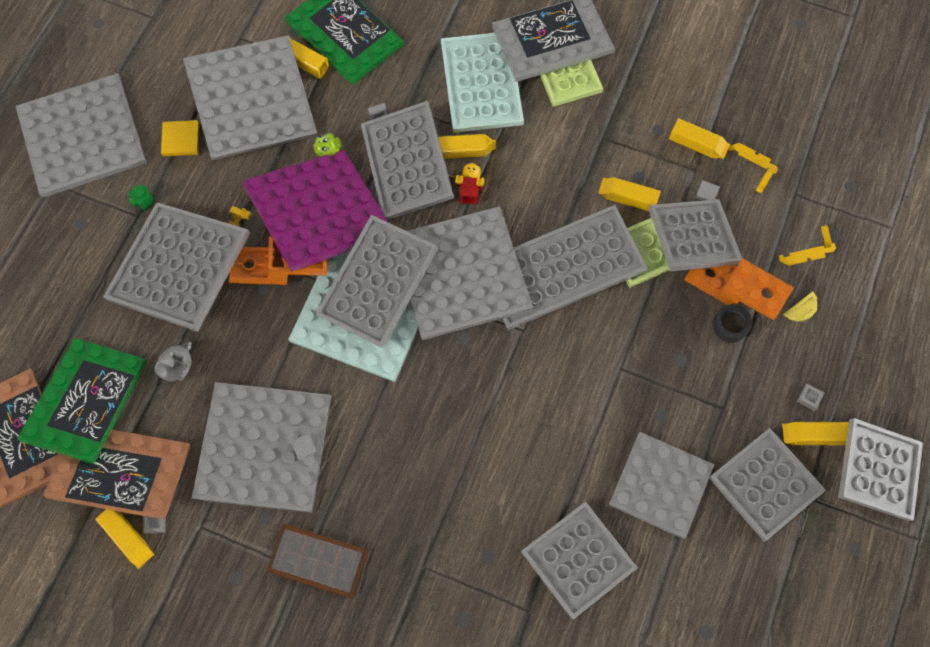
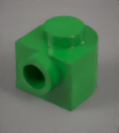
(140, 197)

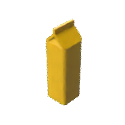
(309, 60)
(699, 139)
(466, 146)
(629, 193)
(815, 433)
(125, 537)

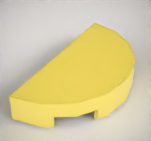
(803, 309)

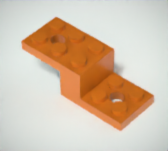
(268, 266)
(743, 285)

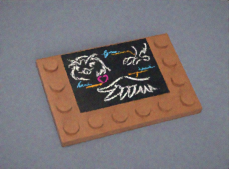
(21, 465)
(129, 475)

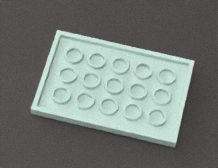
(480, 84)

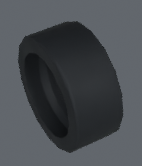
(740, 312)

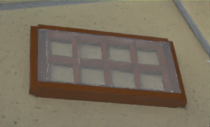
(317, 561)

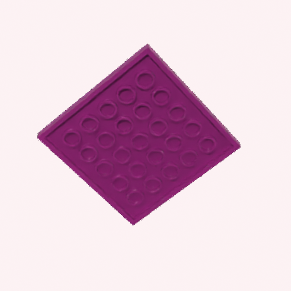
(313, 208)

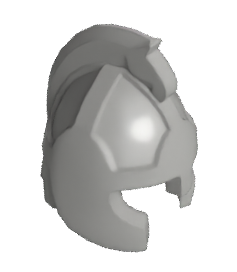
(174, 362)

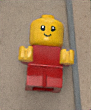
(469, 184)

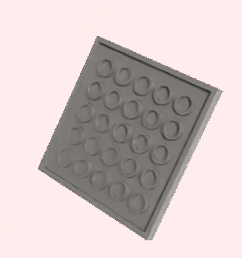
(250, 97)
(80, 135)
(177, 266)
(470, 276)
(250, 450)

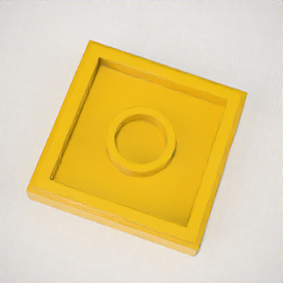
(180, 138)

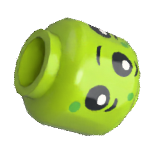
(327, 145)

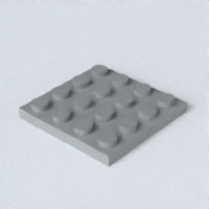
(695, 235)
(880, 469)
(767, 484)
(661, 485)
(579, 560)

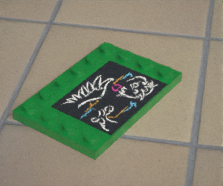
(345, 34)
(82, 401)

